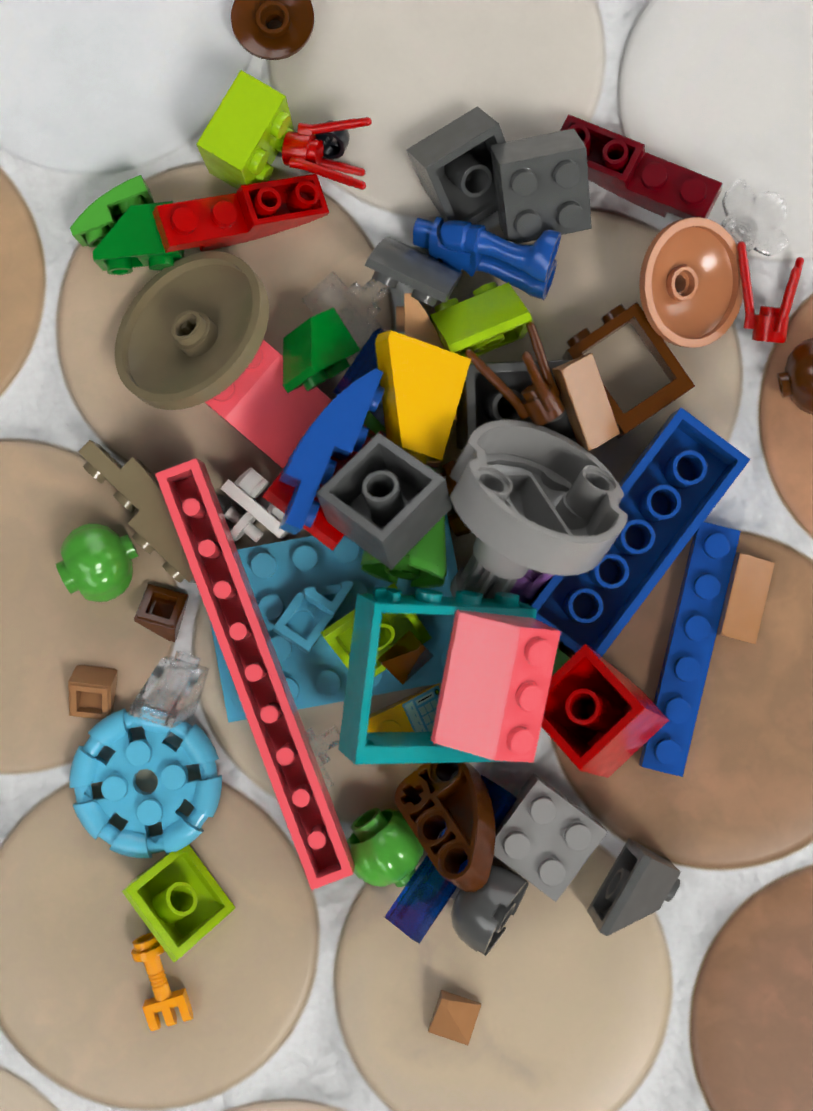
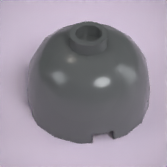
(482, 914)

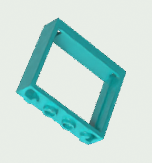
(402, 747)

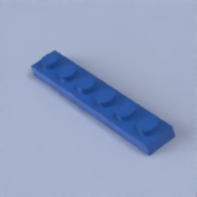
(690, 646)

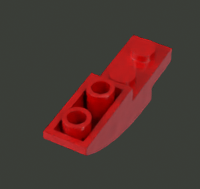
(241, 216)

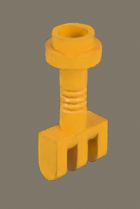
(148, 951)

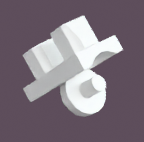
(244, 492)

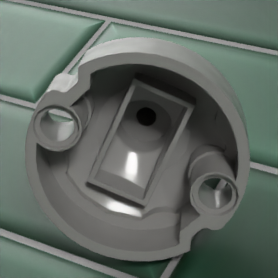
(532, 506)

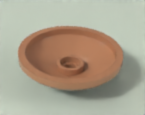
(691, 282)

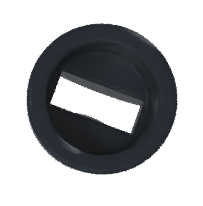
(331, 149)

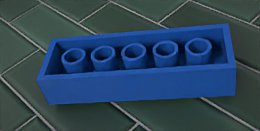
(666, 502)

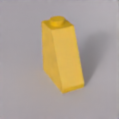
(419, 393)

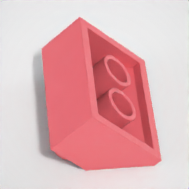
(495, 685)

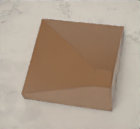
(454, 1017)

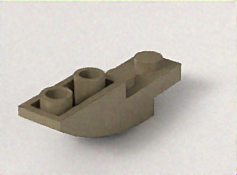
(141, 490)

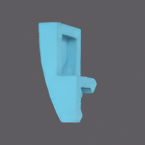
(310, 614)

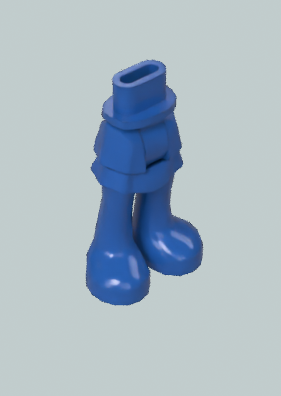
(476, 249)

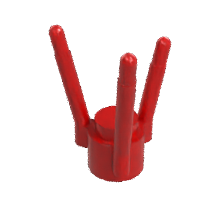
(305, 152)
(771, 322)

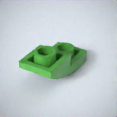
(101, 215)

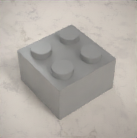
(546, 837)

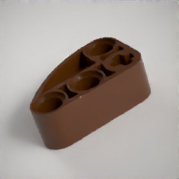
(461, 806)

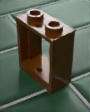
(679, 379)

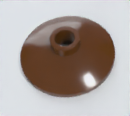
(250, 27)

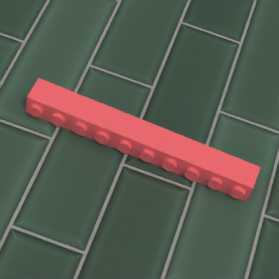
(256, 673)

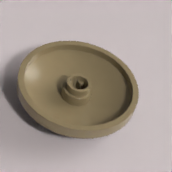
(192, 330)

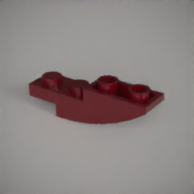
(641, 177)

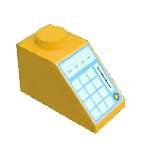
(410, 714)

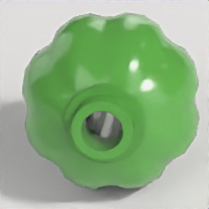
(97, 562)
(384, 848)

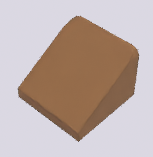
(92, 691)

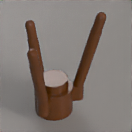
(541, 397)

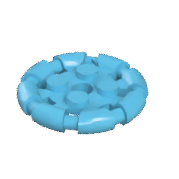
(133, 804)

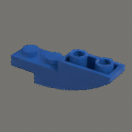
(334, 434)

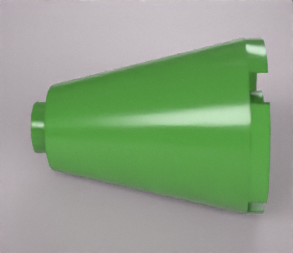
(422, 564)

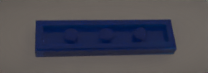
(428, 889)

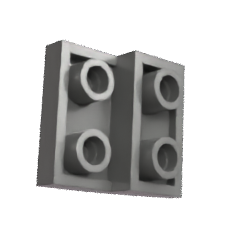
(403, 264)

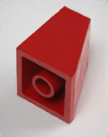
(598, 714)

